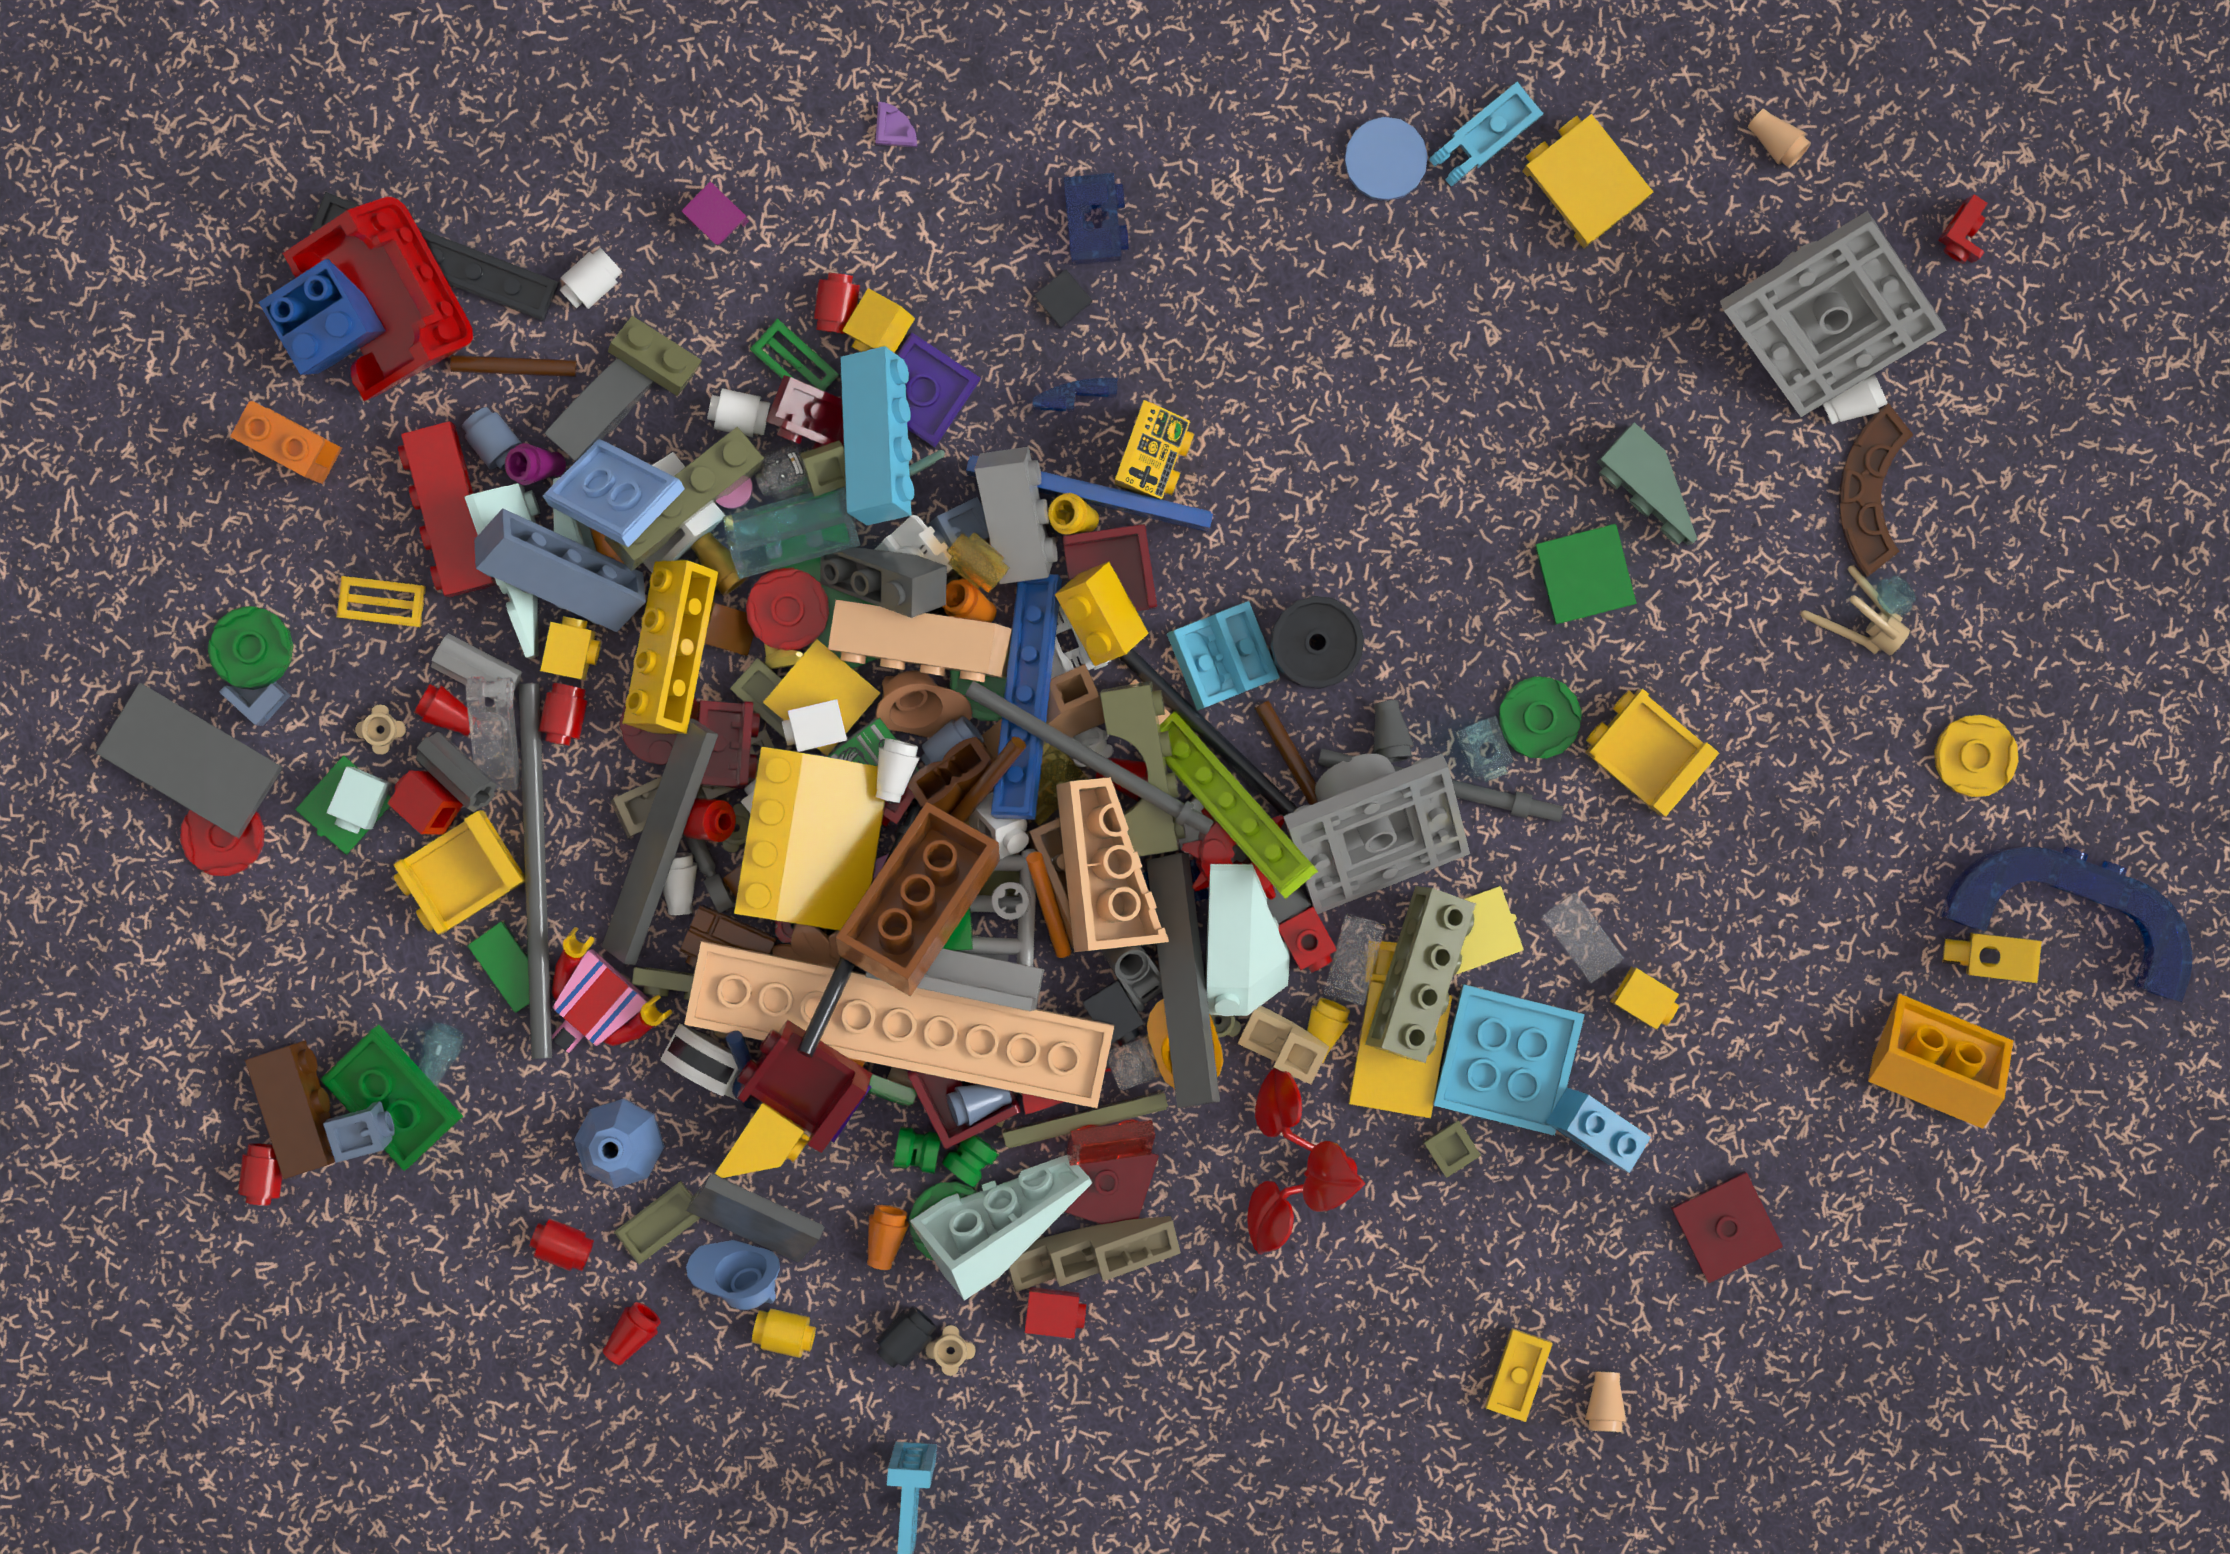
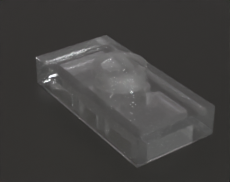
(1582, 937)
(1354, 959)

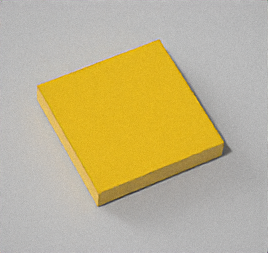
(819, 679)

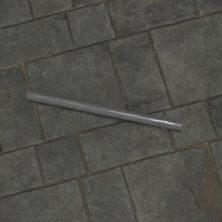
(1182, 812)

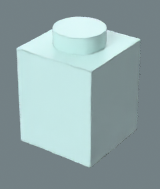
(358, 800)

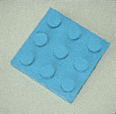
(1507, 1058)

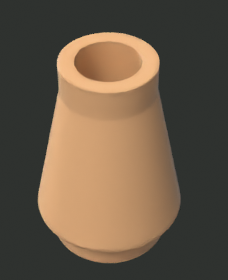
(1779, 138)
(1606, 1403)

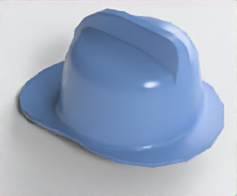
(735, 1272)

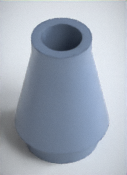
(975, 1102)

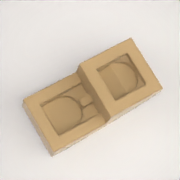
(1284, 1043)

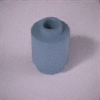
(490, 437)
(947, 737)

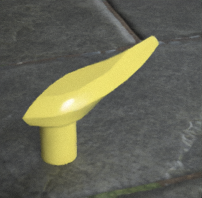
(781, 658)

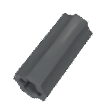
(456, 771)

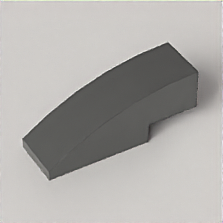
(599, 408)

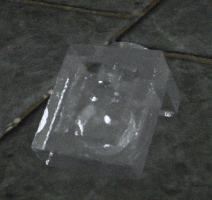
(1133, 1063)

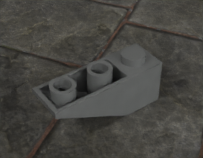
(887, 579)

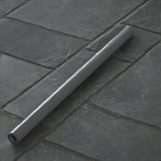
(535, 871)

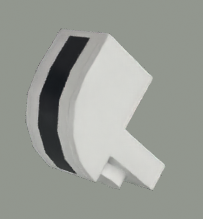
(701, 1060)

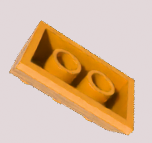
(1942, 1061)

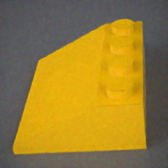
(809, 839)

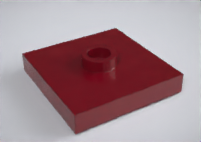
(1115, 1190)
(1726, 1227)

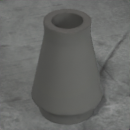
(1391, 732)

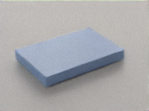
(613, 492)

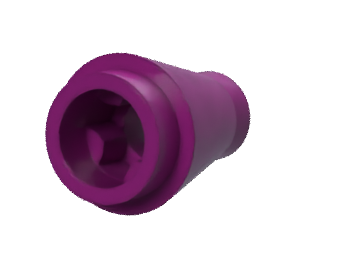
(532, 464)

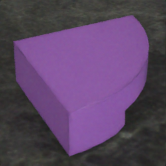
(894, 127)

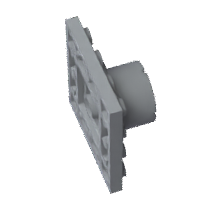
(1833, 314)
(1376, 827)

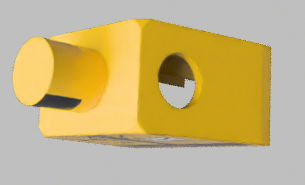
(2017, 956)

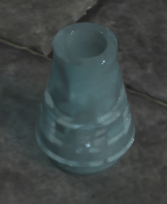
(440, 1050)

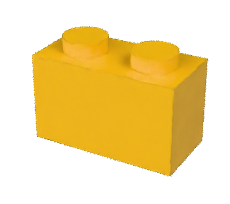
(1101, 613)

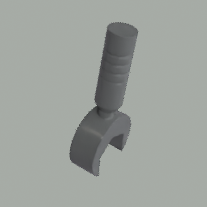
(714, 882)

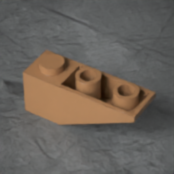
(1072, 707)

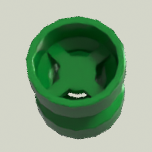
(926, 1150)
(970, 1159)

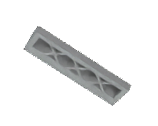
(983, 979)

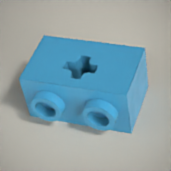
(1598, 1130)

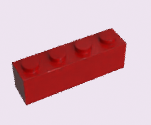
(440, 493)

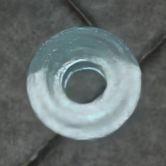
(1895, 595)

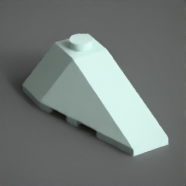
(522, 606)
(1244, 944)
(989, 1230)

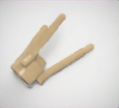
(1884, 629)

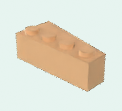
(924, 640)
(1103, 871)

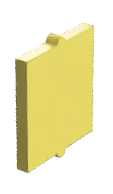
(1492, 933)

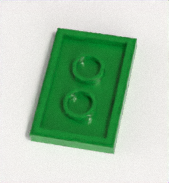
(384, 1073)

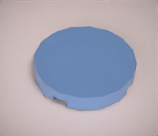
(1385, 159)

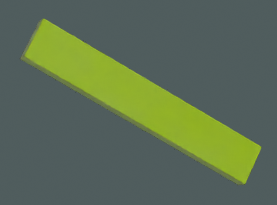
(1235, 809)

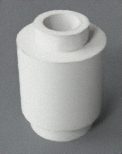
(590, 279)
(739, 410)

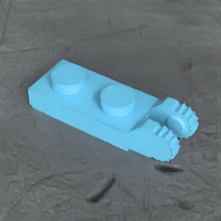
(1490, 131)

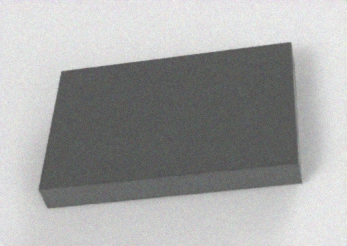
(755, 1218)

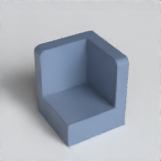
(256, 704)

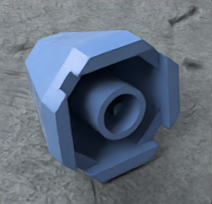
(633, 1132)

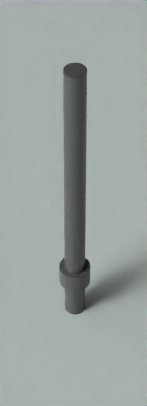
(1519, 804)

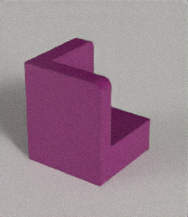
(714, 214)

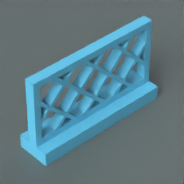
(911, 1469)

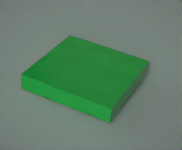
(1585, 574)

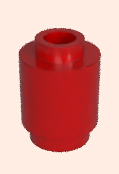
(835, 302)
(563, 714)
(710, 820)
(260, 1175)
(561, 1245)

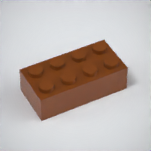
(918, 899)

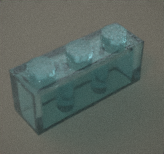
(790, 532)

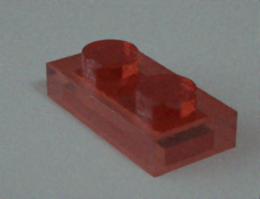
(1111, 1142)

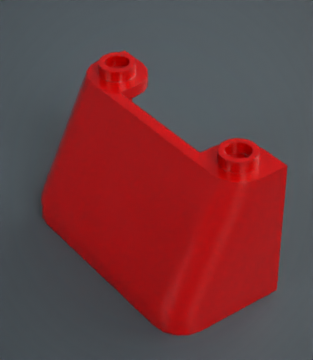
(397, 272)

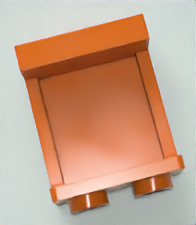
(286, 442)

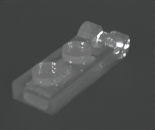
(494, 730)

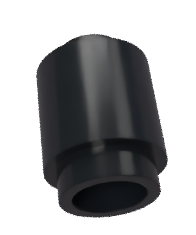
(905, 1337)

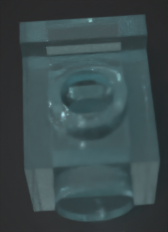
(1470, 740)

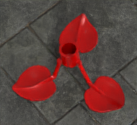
(1329, 1172)

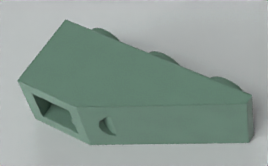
(1646, 473)

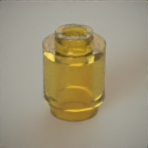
(977, 561)

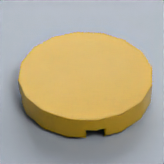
(1965, 763)

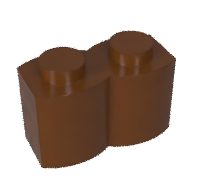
(949, 780)

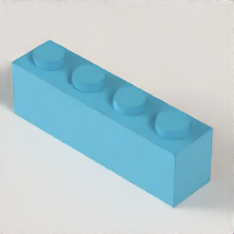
(876, 436)

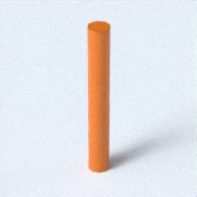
(1048, 904)

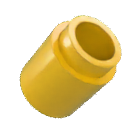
(783, 1332)

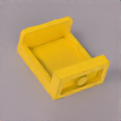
(1587, 178)
(1649, 752)
(458, 873)

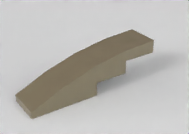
(1100, 1249)

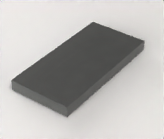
(189, 760)

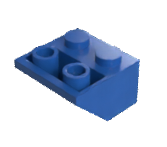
(321, 318)

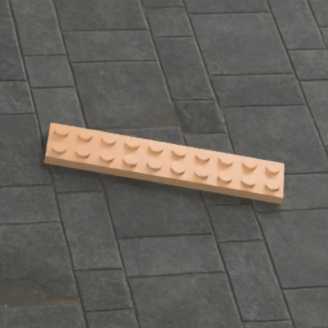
(922, 1033)

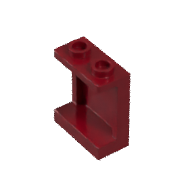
(807, 1090)

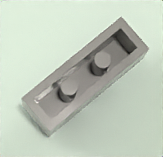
(1016, 513)

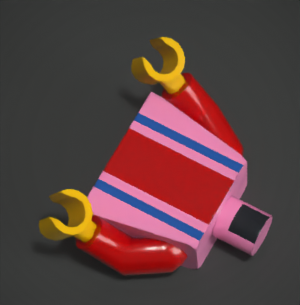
(598, 1000)

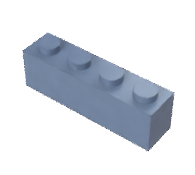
(559, 570)

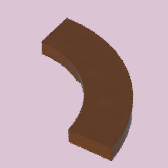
(1862, 489)

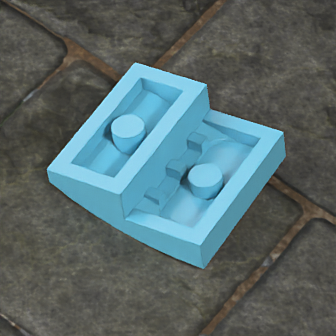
(1223, 655)

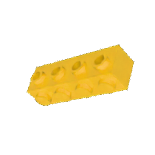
(670, 647)

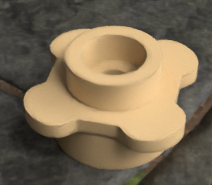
(368, 729)
(950, 1362)

